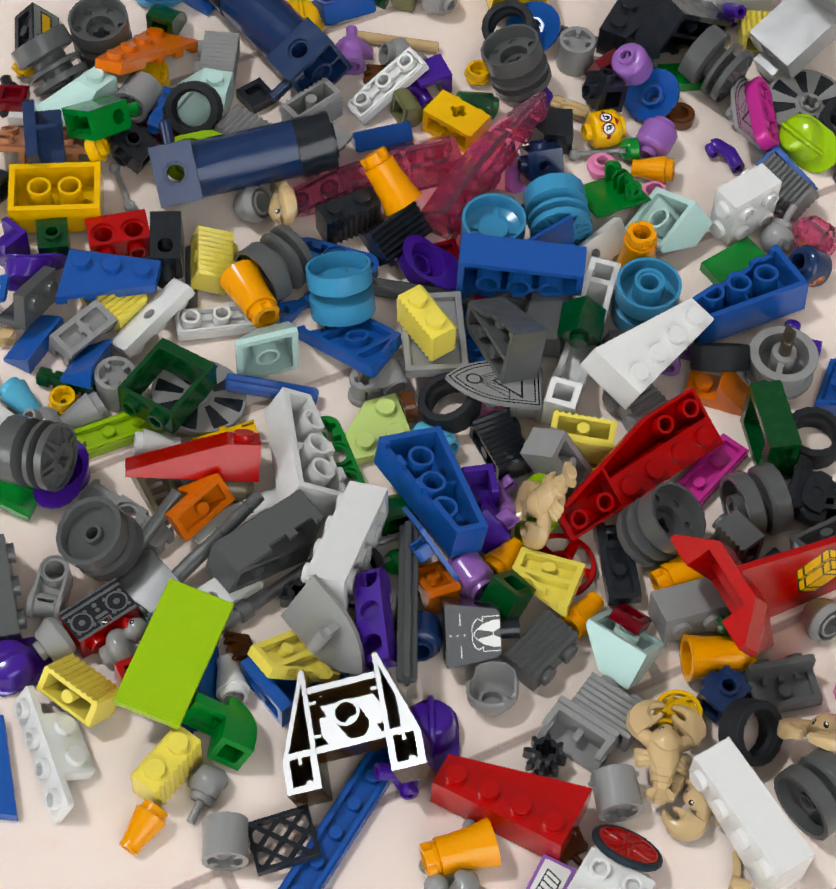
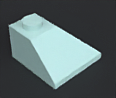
(88, 86)
(194, 107)
(676, 220)
(268, 350)
(621, 652)

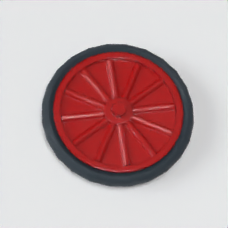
(627, 848)

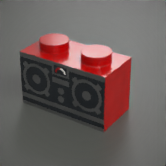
(96, 615)

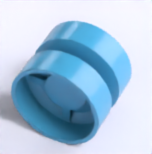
(494, 216)
(340, 288)
(644, 291)

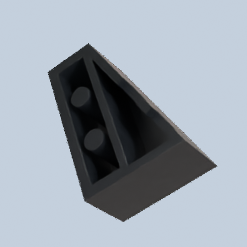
(622, 23)
(677, 25)

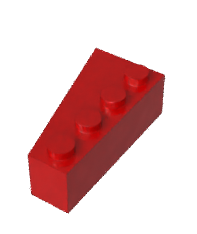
(520, 805)

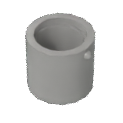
(575, 51)
(144, 90)
(108, 377)
(616, 792)
(225, 841)

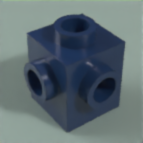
(540, 159)
(720, 690)

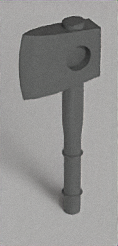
(150, 574)

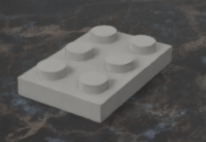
(416, 362)

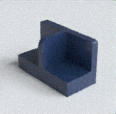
(43, 134)

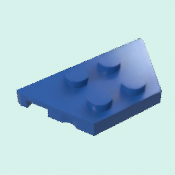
(360, 346)

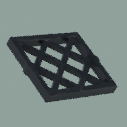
(286, 862)

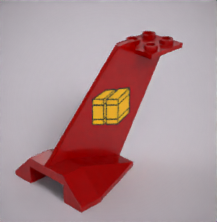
(762, 586)

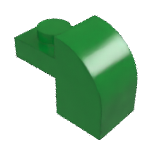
(228, 724)

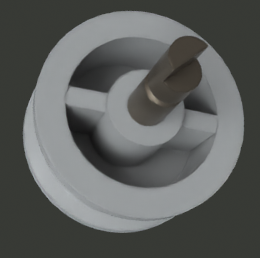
(784, 356)

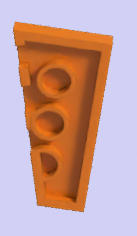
(144, 49)

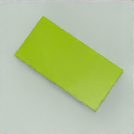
(173, 654)

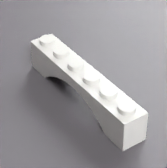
(569, 377)

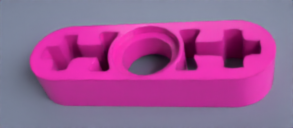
(762, 113)

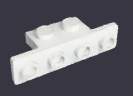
(55, 749)

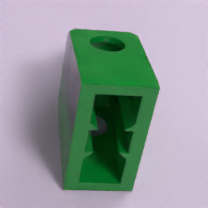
(99, 117)

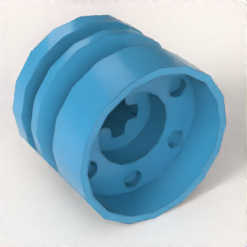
(554, 198)

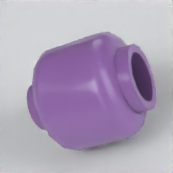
(632, 64)
(656, 137)
(473, 574)

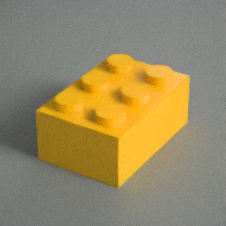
(55, 191)

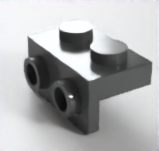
(31, 299)
(785, 682)

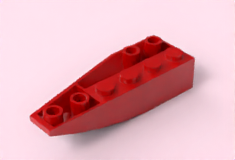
(642, 459)

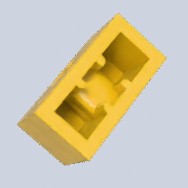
(454, 117)

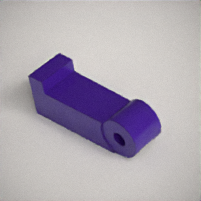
(375, 616)

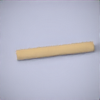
(415, 44)

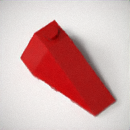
(229, 454)

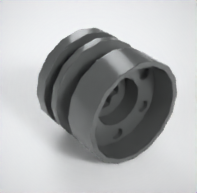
(98, 27)
(49, 60)
(516, 62)
(715, 62)
(280, 259)
(37, 452)
(651, 520)

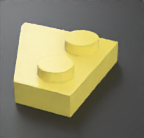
(552, 577)
(286, 655)

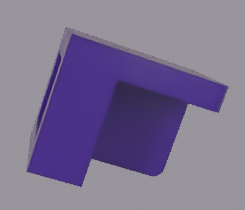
(437, 74)
(14, 239)
(482, 481)
(496, 531)

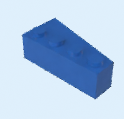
(519, 267)
(754, 296)
(434, 487)

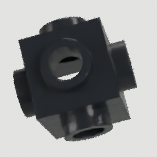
(604, 90)
(131, 147)

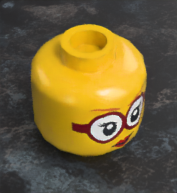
(604, 129)

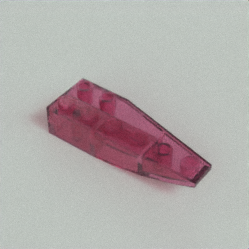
(422, 161)
(482, 166)

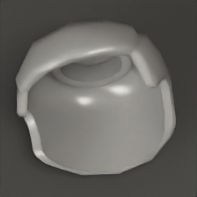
(493, 687)

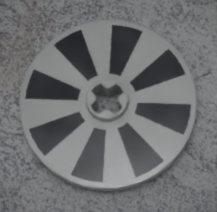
(806, 87)
(216, 410)

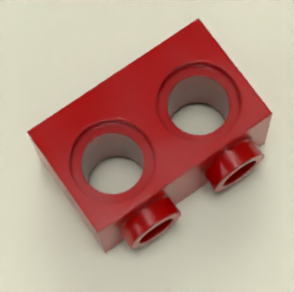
(119, 234)

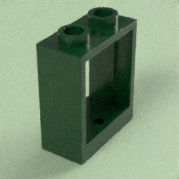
(179, 362)
(770, 427)

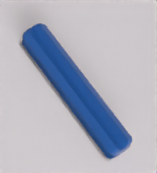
(263, 387)

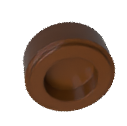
(682, 116)
(408, 405)

